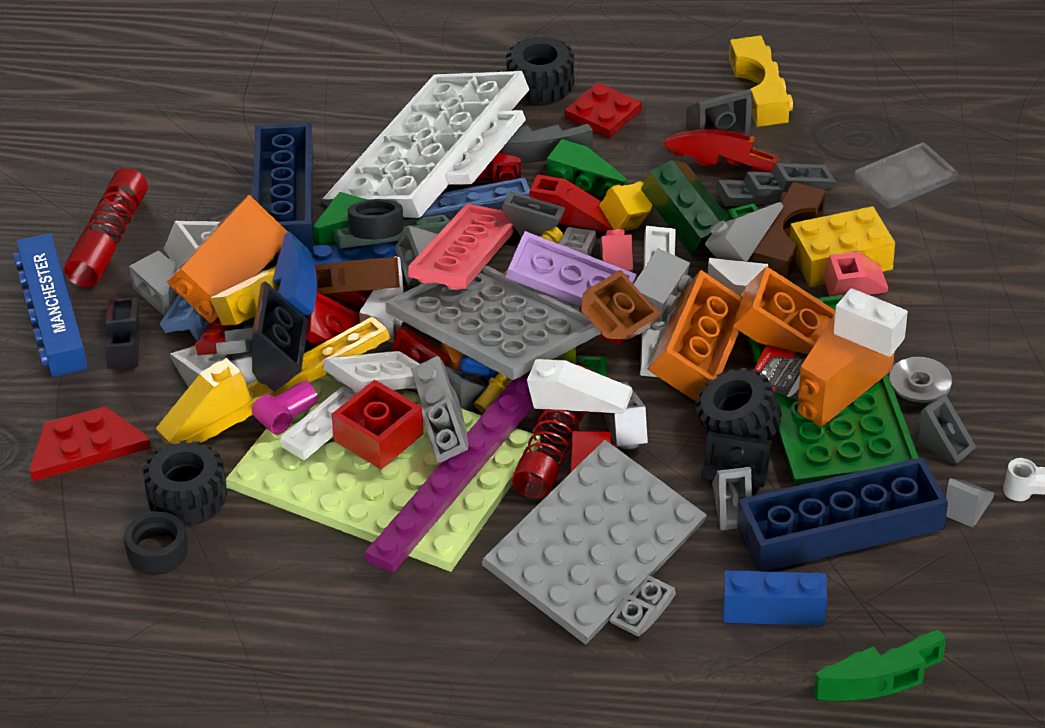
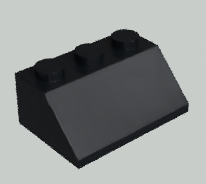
(277, 339)

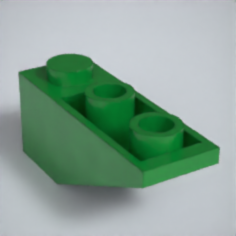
(583, 168)

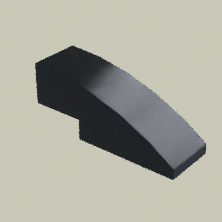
(122, 333)

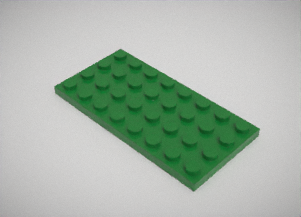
(857, 439)

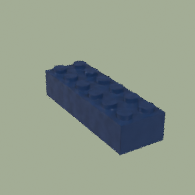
(286, 177)
(841, 514)

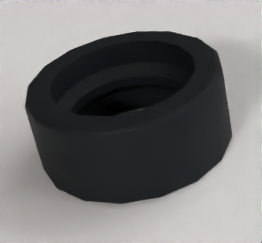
(375, 219)
(156, 560)

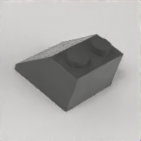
(725, 112)

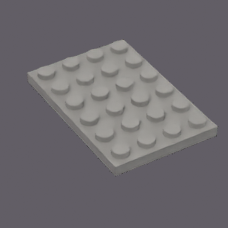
(494, 321)
(594, 541)

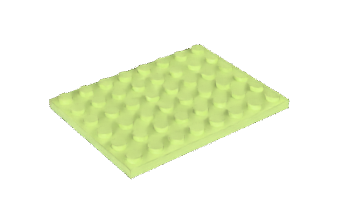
(362, 499)

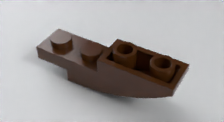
(357, 276)

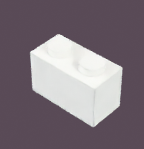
(870, 322)

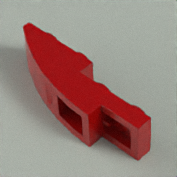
(710, 144)

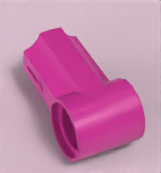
(278, 411)

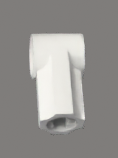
(1023, 480)

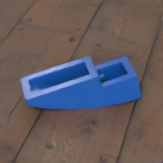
(296, 275)

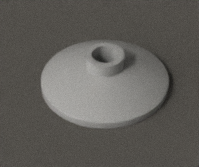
(920, 379)

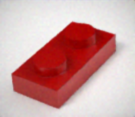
(213, 335)
(416, 347)

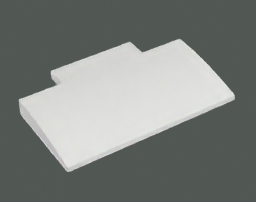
(438, 140)

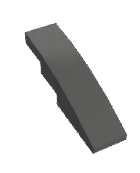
(539, 144)
(769, 186)

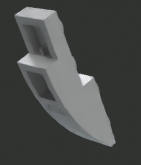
(441, 409)

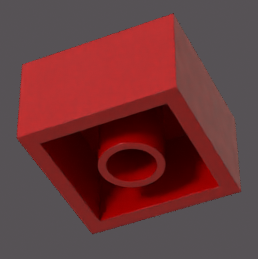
(377, 424)

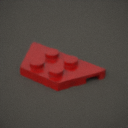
(84, 441)

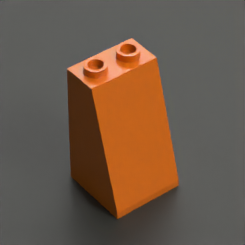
(228, 256)
(837, 375)

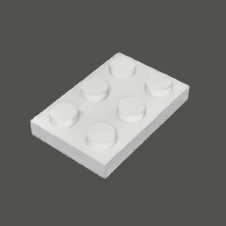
(388, 368)

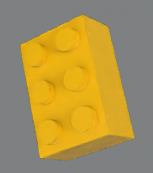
(839, 234)

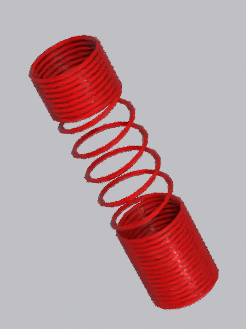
(96, 248)
(540, 463)

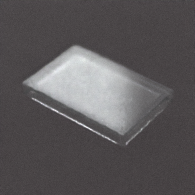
(905, 175)

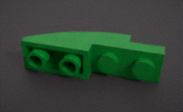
(876, 675)

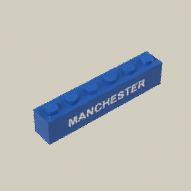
(51, 305)

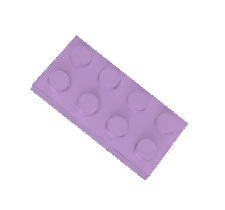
(558, 269)

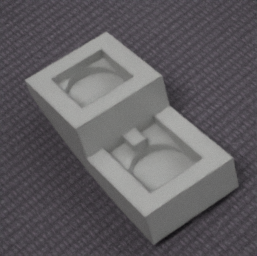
(236, 342)

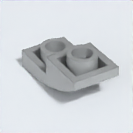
(644, 606)

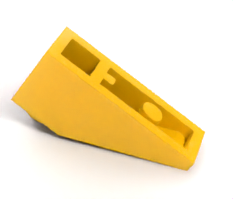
(241, 301)
(207, 399)

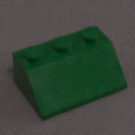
(683, 203)

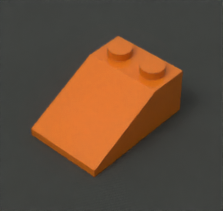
(781, 313)

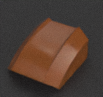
(618, 308)

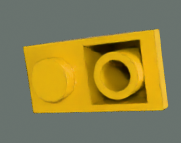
(626, 206)

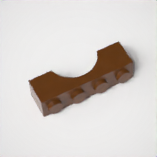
(776, 247)

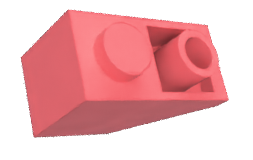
(617, 249)
(854, 272)

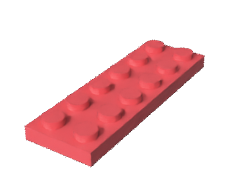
(462, 247)

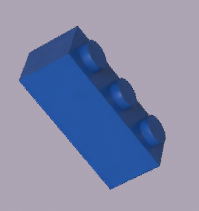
(775, 598)

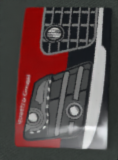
(781, 369)

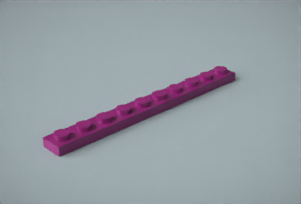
(451, 478)

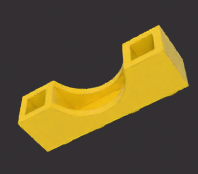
(753, 61)

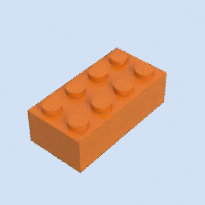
(697, 336)

